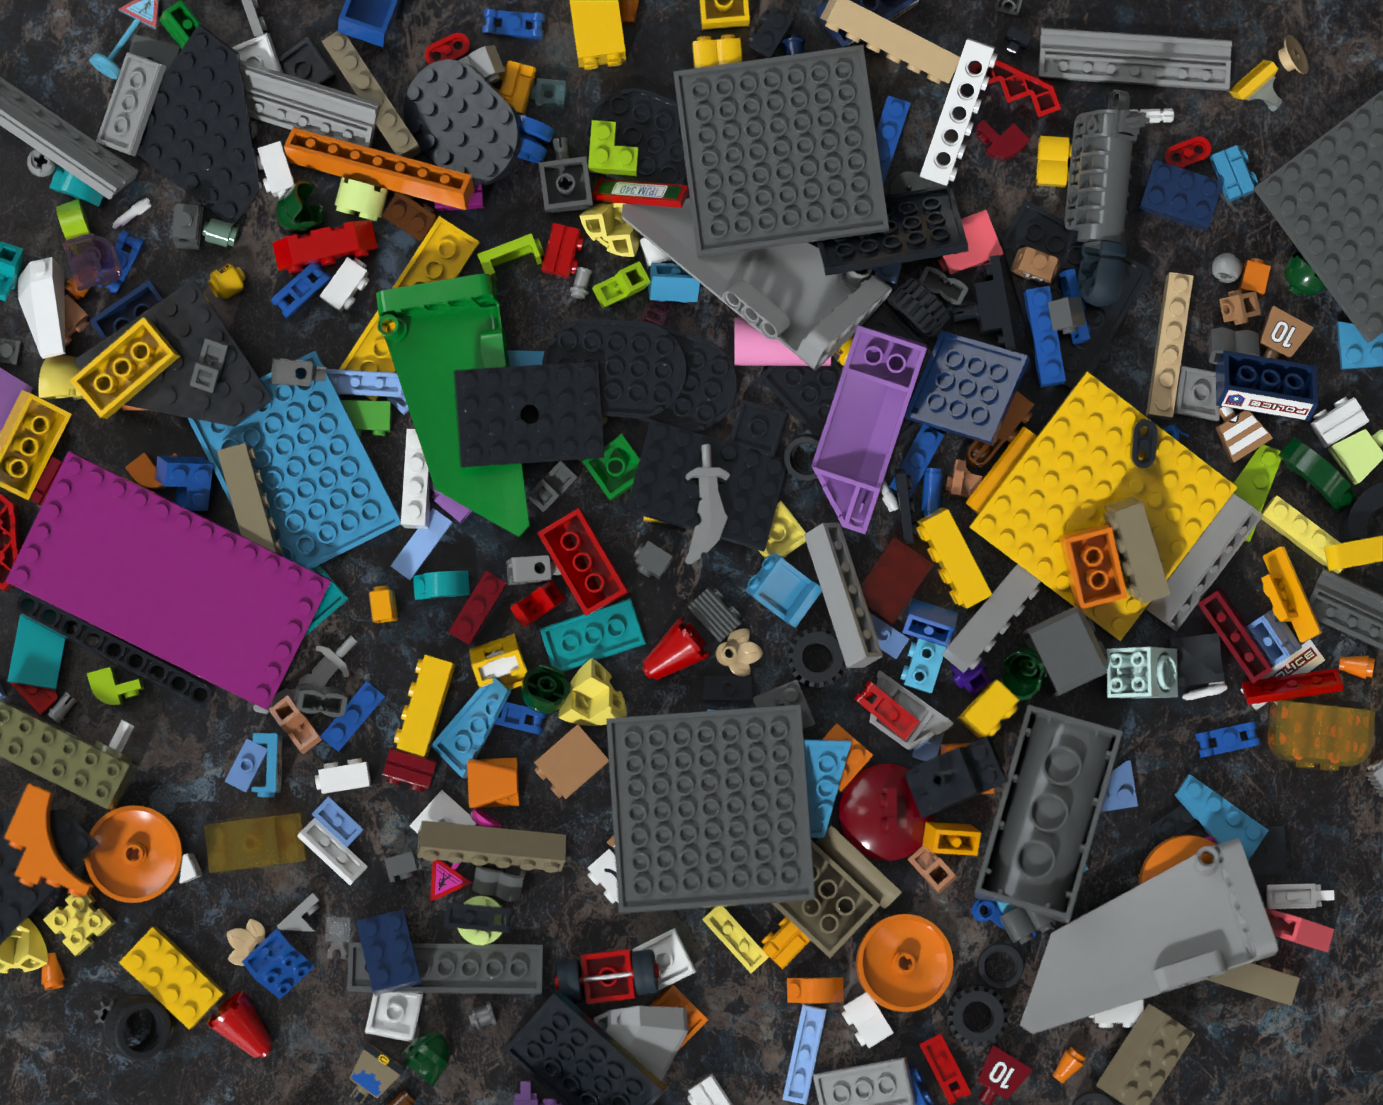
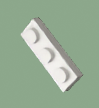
(332, 851)

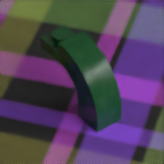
(1319, 473)

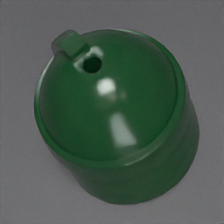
(295, 212)
(1021, 676)
(429, 1056)

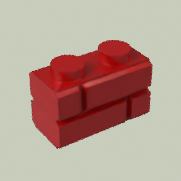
(561, 251)

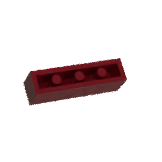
(1235, 634)

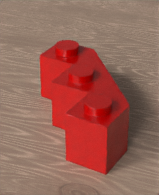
(1019, 84)
(324, 245)
(9, 539)

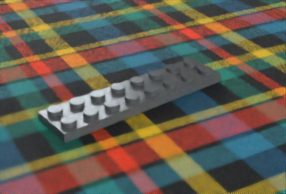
(462, 969)

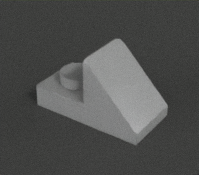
(296, 920)

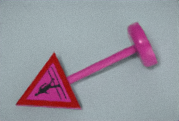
(446, 878)

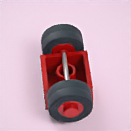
(608, 976)

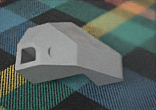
(647, 1033)

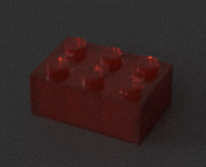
(894, 580)

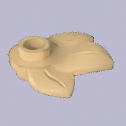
(742, 652)
(245, 940)

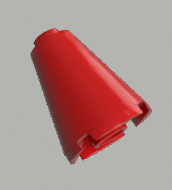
(675, 651)
(242, 1025)

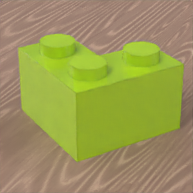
(605, 156)

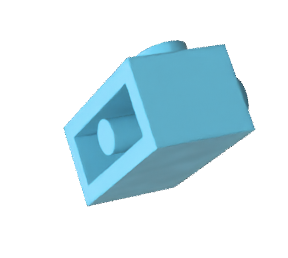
(924, 665)

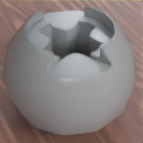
(35, 168)
(1226, 267)

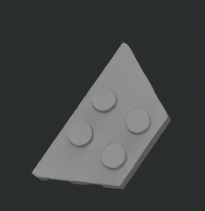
(931, 721)

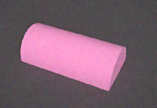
(755, 349)

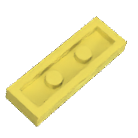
(735, 938)

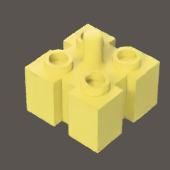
(79, 922)

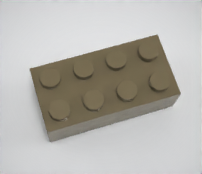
(1137, 550)
(1145, 1058)

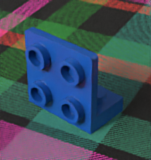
(277, 964)

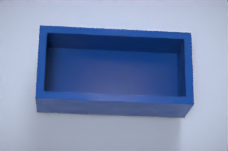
(368, 19)

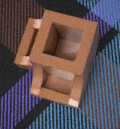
(962, 482)

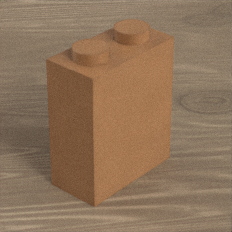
(570, 762)

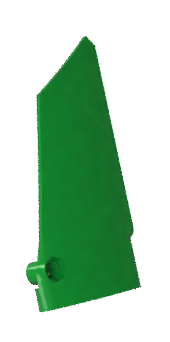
(439, 331)

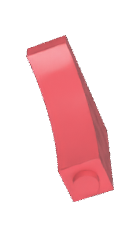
(1300, 930)

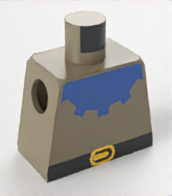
(374, 1073)

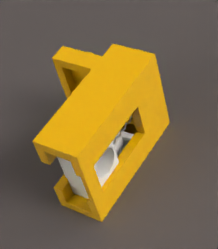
(499, 659)

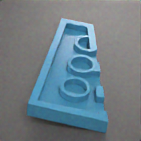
(1355, 351)
(471, 726)
(1219, 816)

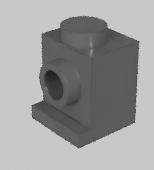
(402, 865)

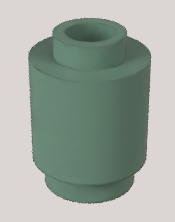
(220, 233)

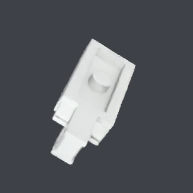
(1296, 896)

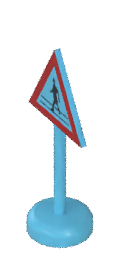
(141, 10)

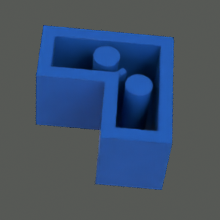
(190, 476)

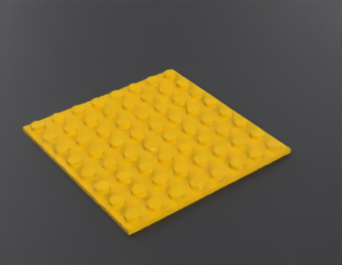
(1079, 469)

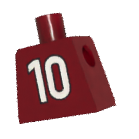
(1000, 1075)

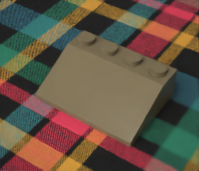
(837, 908)

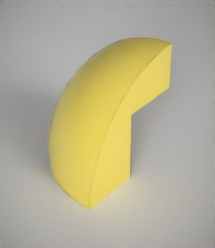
(606, 225)
(56, 377)
(592, 697)
(23, 949)

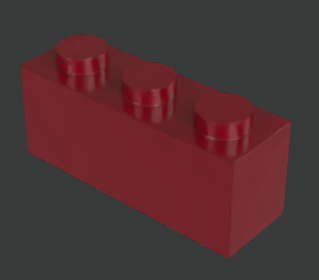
(478, 608)

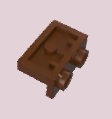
(410, 216)

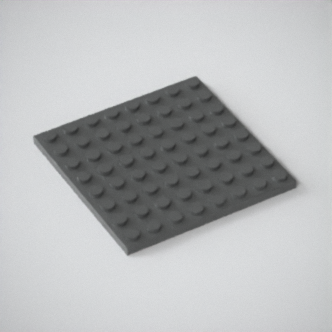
(780, 151)
(1334, 212)
(710, 809)

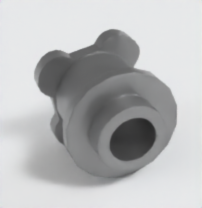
(482, 1016)

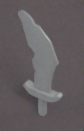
(710, 507)
(320, 673)

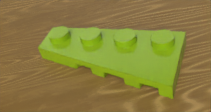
(1257, 478)

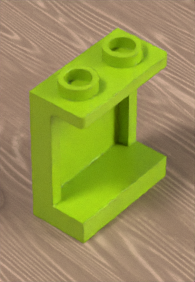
(510, 251)

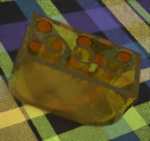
(1320, 734)

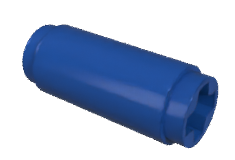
(932, 491)

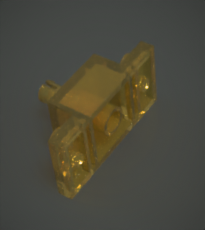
(254, 843)

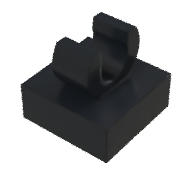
(1016, 39)

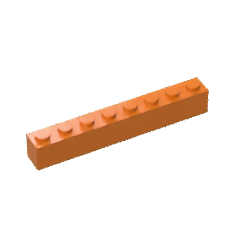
(379, 168)

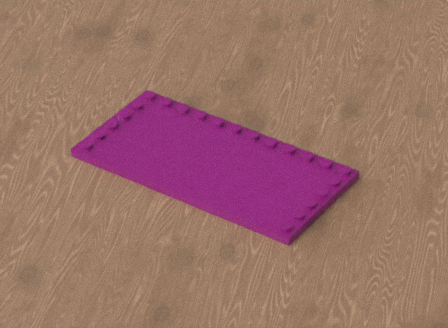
(168, 580)

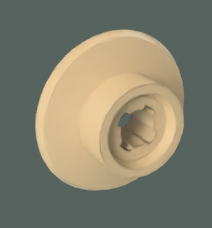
(1293, 56)

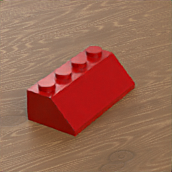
(583, 562)

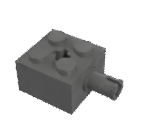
(565, 169)
(786, 695)

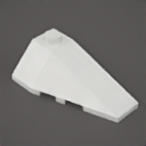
(44, 305)

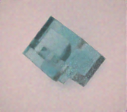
(558, 88)

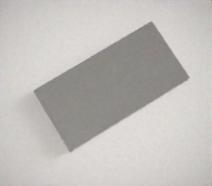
(131, 104)
(867, 1084)

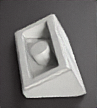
(190, 868)

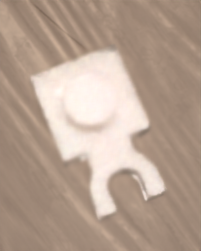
(337, 932)

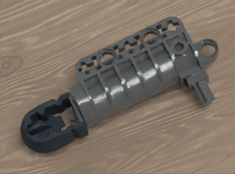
(1100, 194)

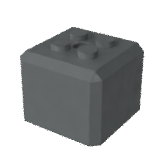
(1067, 650)

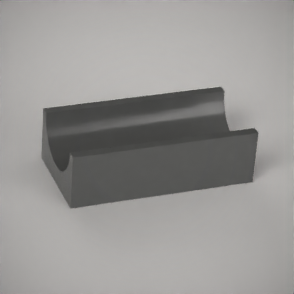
(1048, 813)

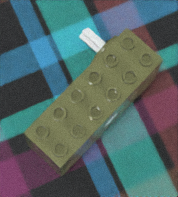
(88, 769)

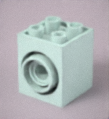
(1142, 673)

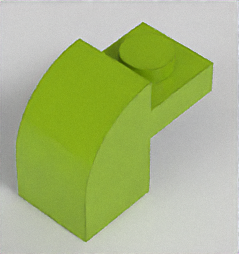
(73, 219)
(622, 286)
(106, 687)

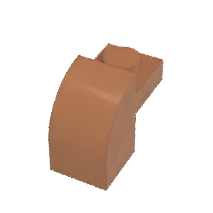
(295, 724)
(932, 869)

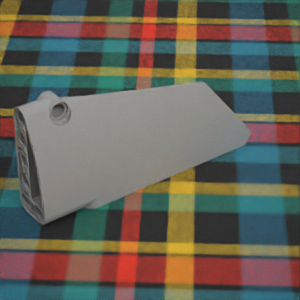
(771, 288)
(1153, 940)

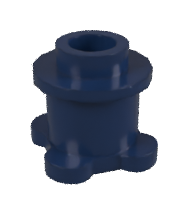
(793, 44)

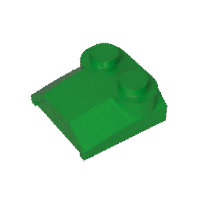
(616, 469)

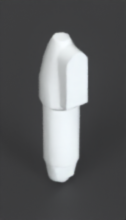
(136, 209)
(888, 497)
(1210, 690)

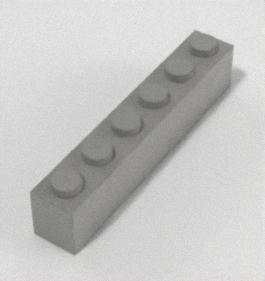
(1205, 561)
(843, 595)
(992, 618)

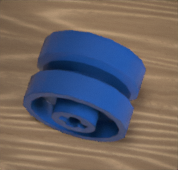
(533, 135)

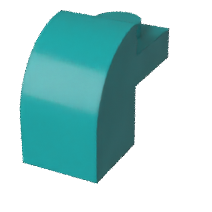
(69, 184)
(10, 268)
(441, 584)

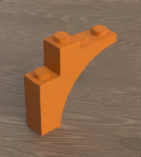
(41, 859)

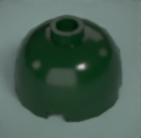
(1302, 276)
(545, 689)

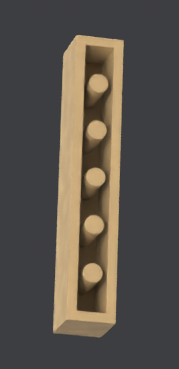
(891, 38)
(1169, 346)

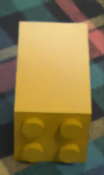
(598, 33)

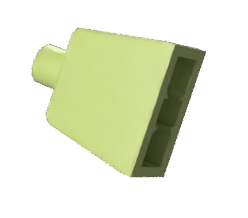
(1358, 454)

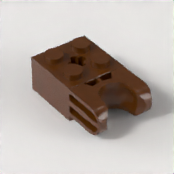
(1018, 413)

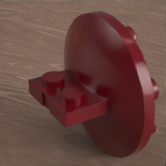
(881, 814)

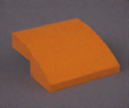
(674, 998)

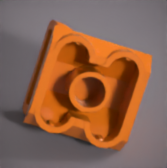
(493, 782)

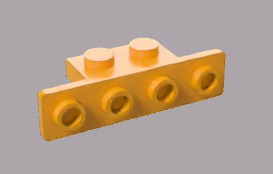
(1288, 595)

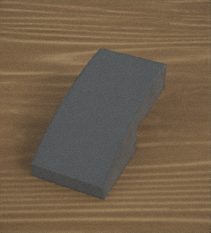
(210, 364)
(552, 485)

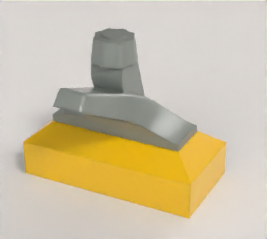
(1258, 85)

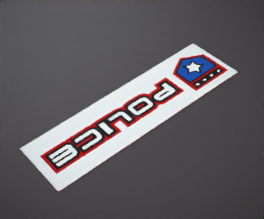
(1300, 662)

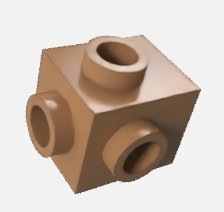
(1239, 306)

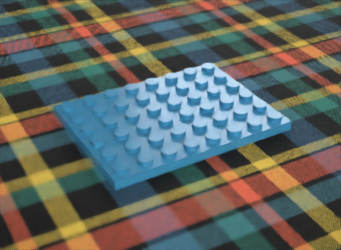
(311, 469)

